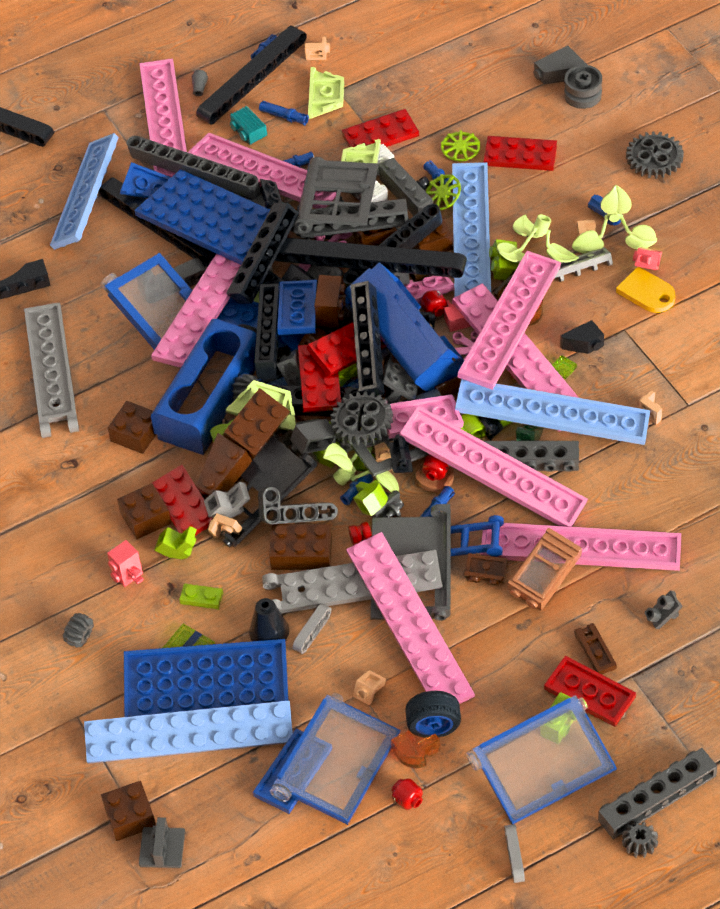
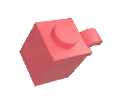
(647, 258)
(454, 319)

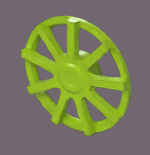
(460, 146)
(443, 192)

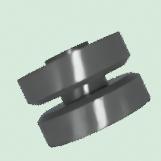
(583, 86)

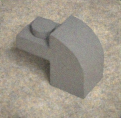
(227, 503)

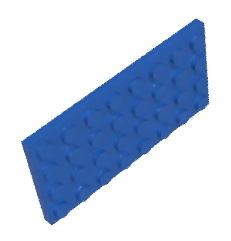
(205, 215)
(204, 677)

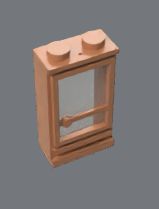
(544, 569)

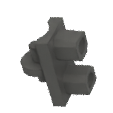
(392, 506)
(665, 609)

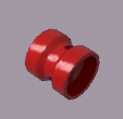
(356, 531)

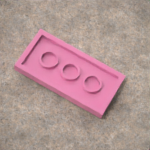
(440, 406)

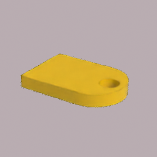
(647, 291)

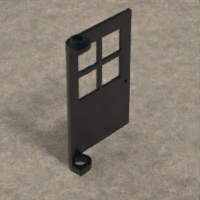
(275, 468)

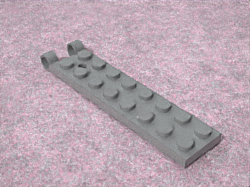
(50, 367)
(343, 583)

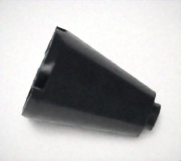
(268, 622)

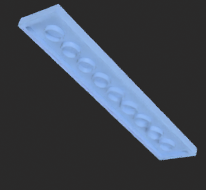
(472, 225)
(554, 411)
(188, 732)

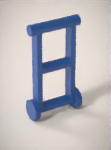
(493, 549)

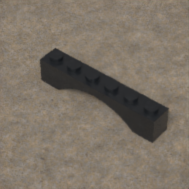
(28, 278)

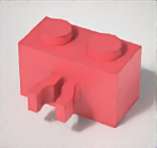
(125, 564)

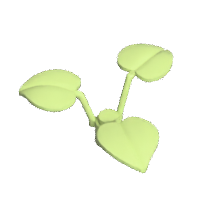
(615, 204)
(525, 227)
(347, 471)

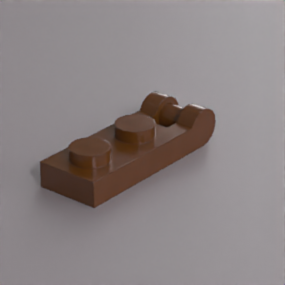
(595, 649)

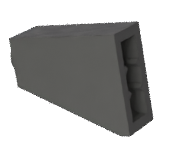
(554, 66)

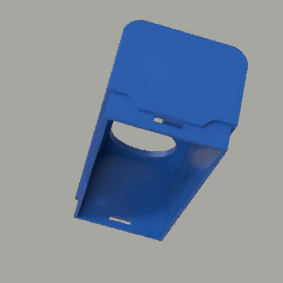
(408, 333)
(193, 429)

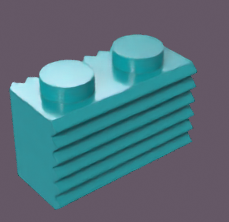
(248, 125)

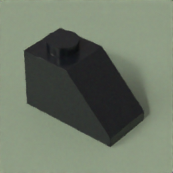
(583, 338)

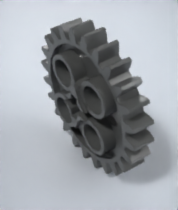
(654, 154)
(374, 422)

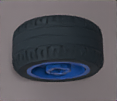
(433, 713)

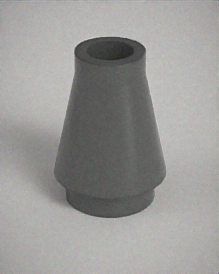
(199, 81)

